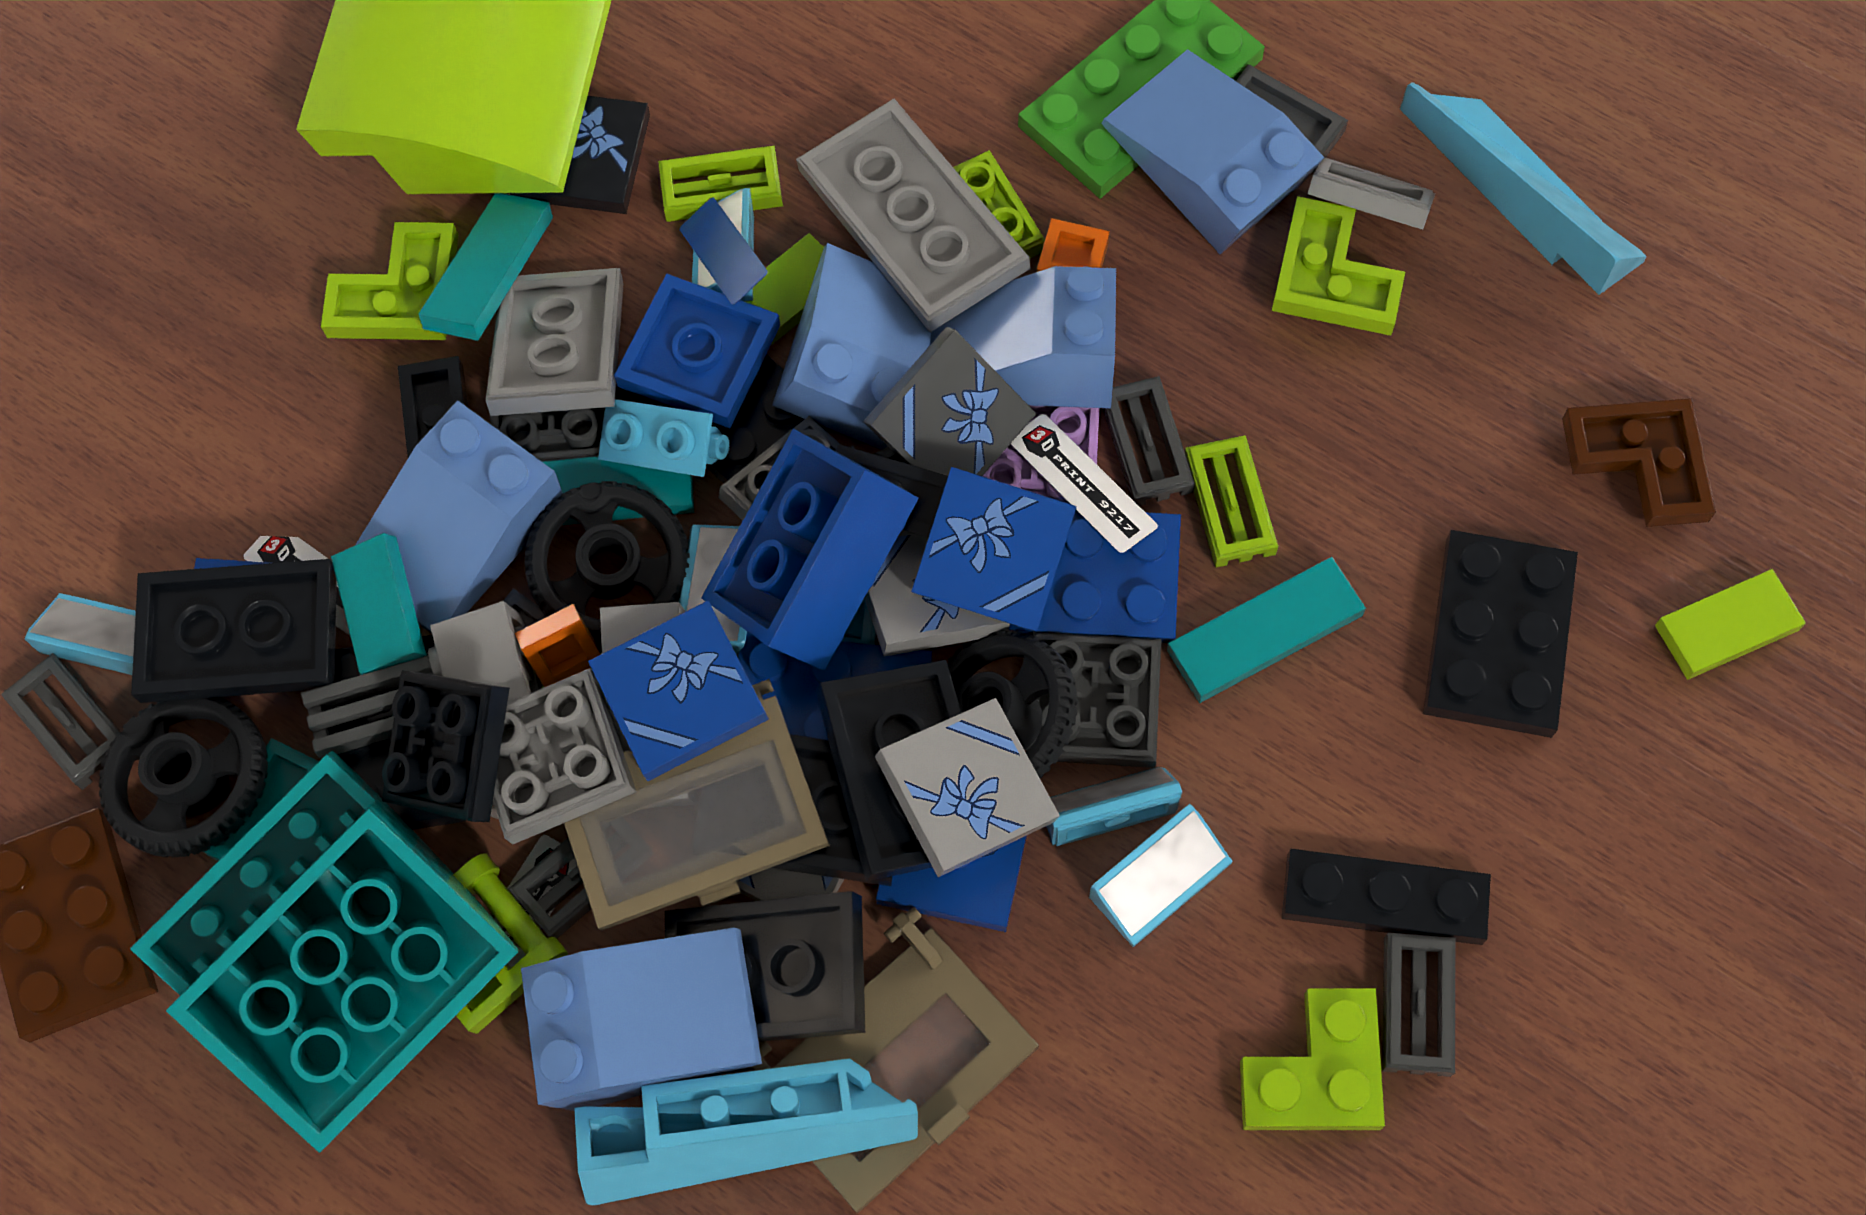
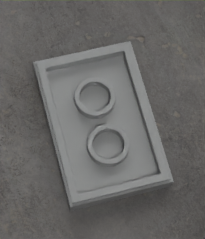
(556, 343)

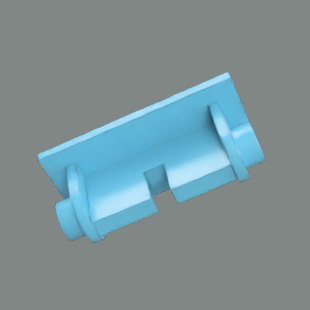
(661, 438)

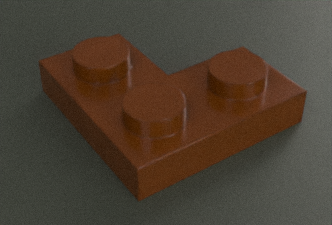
(1655, 441)

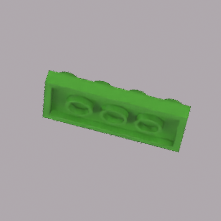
(1071, 111)

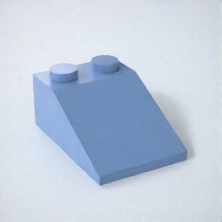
(1212, 147)
(1048, 335)
(849, 346)
(461, 512)
(639, 1017)

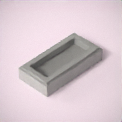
(1371, 193)

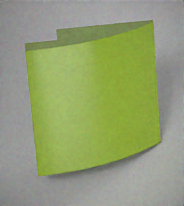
(456, 90)

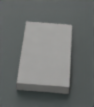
(913, 215)

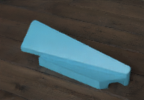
(1522, 186)
(734, 1128)

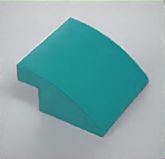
(324, 951)

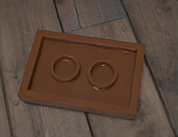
(67, 927)

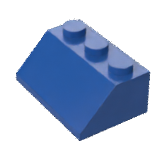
(808, 550)

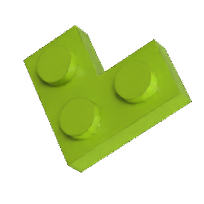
(1324, 285)
(390, 303)
(1336, 1082)

